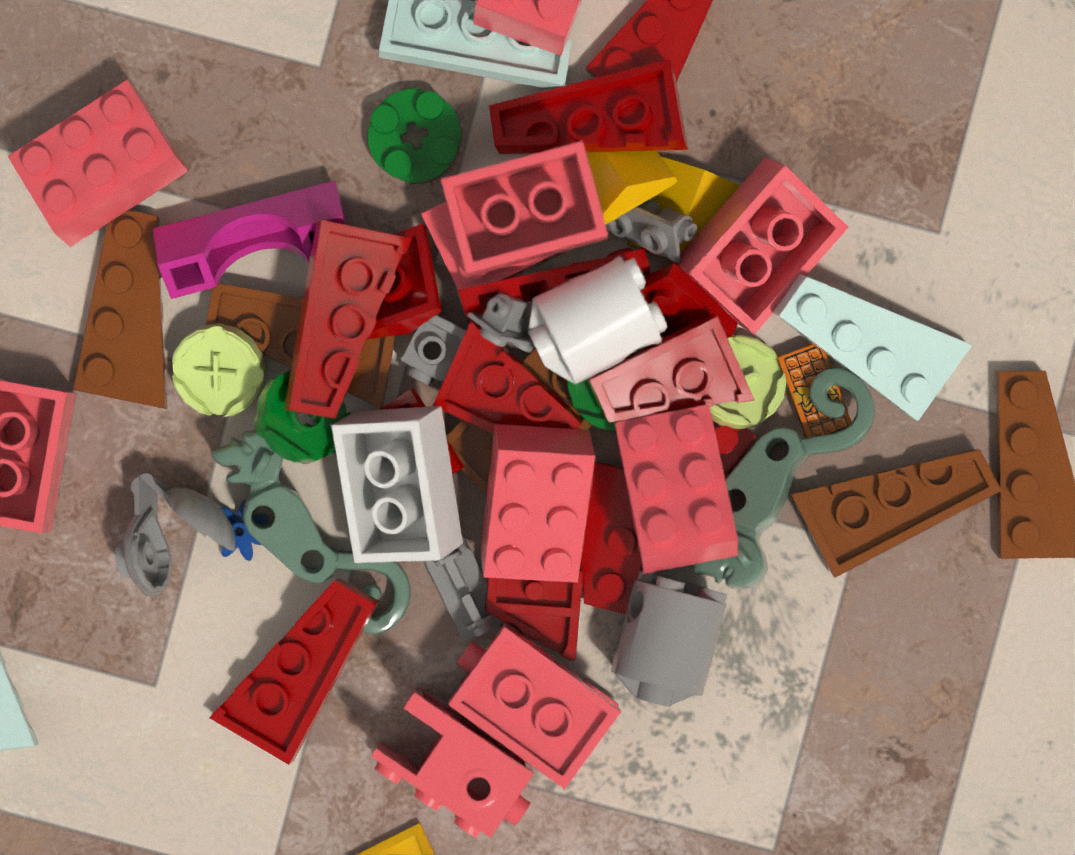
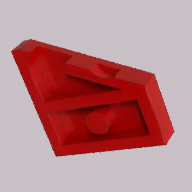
(682, 300)
(539, 609)

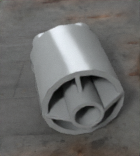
(668, 639)

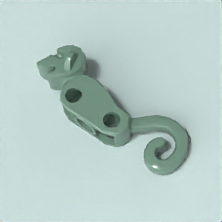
(769, 481)
(294, 530)

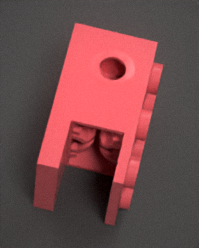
(533, 704)
(461, 771)

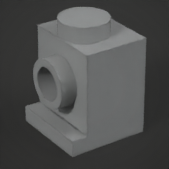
(439, 331)

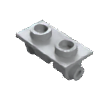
(657, 233)
(506, 321)
(463, 591)

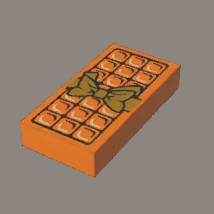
(800, 369)

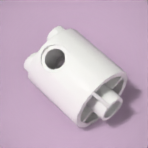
(594, 321)

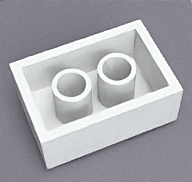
(397, 484)

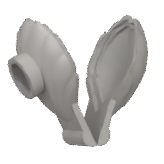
(145, 550)

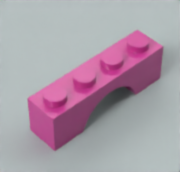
(200, 249)

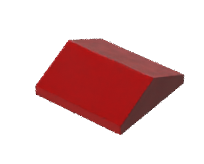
(414, 291)

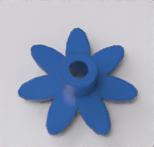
(244, 541)

